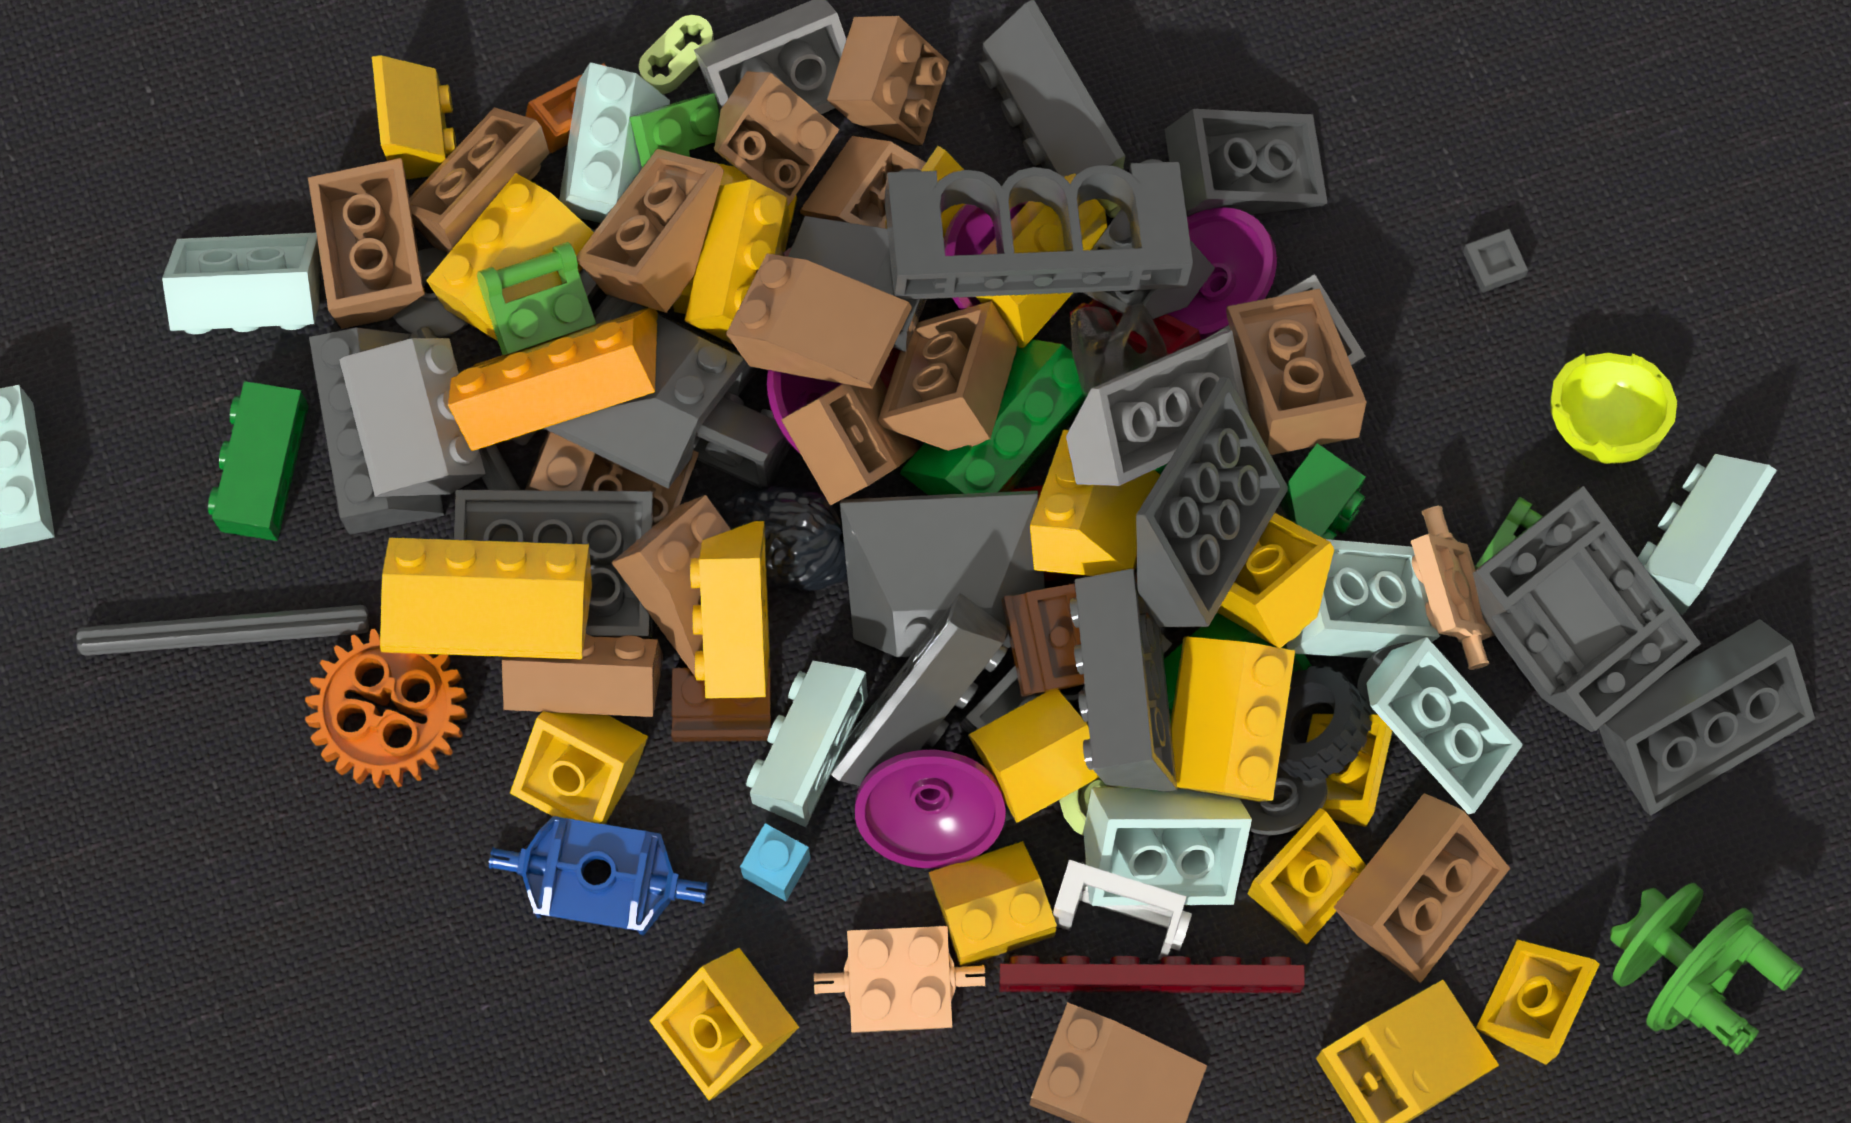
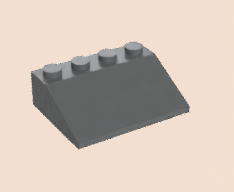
(1205, 513)
(598, 518)

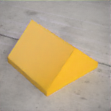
(1036, 753)
(1356, 788)
(1308, 877)
(1537, 999)

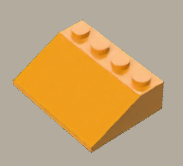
(556, 380)

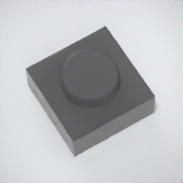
(1495, 260)

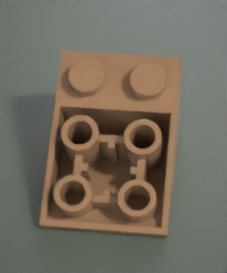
(845, 440)
(573, 468)

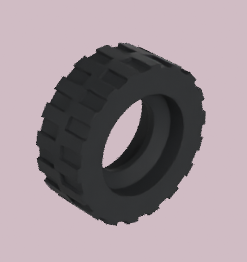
(1341, 738)

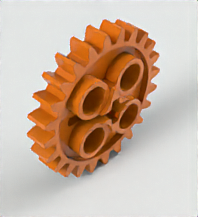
(369, 747)

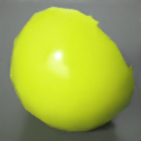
(1612, 406)

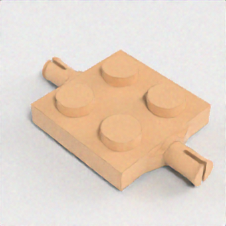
(1449, 583)
(899, 979)

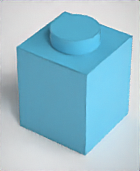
(775, 862)

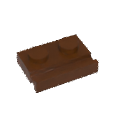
(1043, 639)
(716, 718)

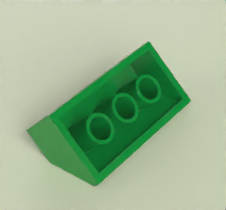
(1035, 409)

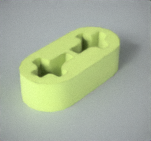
(669, 47)

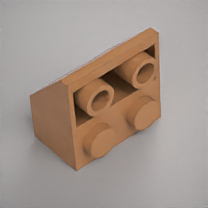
(888, 78)
(772, 133)
(857, 182)

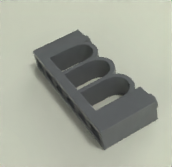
(1147, 194)

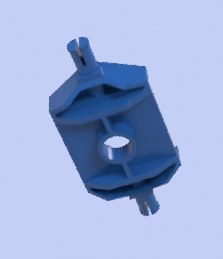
(630, 898)

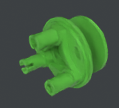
(1702, 972)

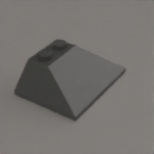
(659, 430)
(921, 551)
(1581, 613)

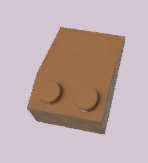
(654, 231)
(816, 323)
(1296, 372)
(660, 571)
(1114, 1074)

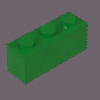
(258, 461)

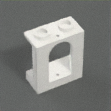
(1163, 908)

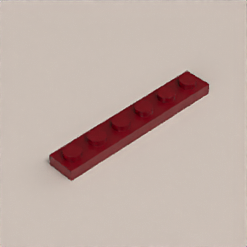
(1171, 976)

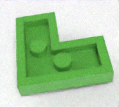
(676, 126)

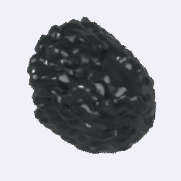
(800, 535)

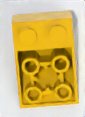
(1407, 1058)

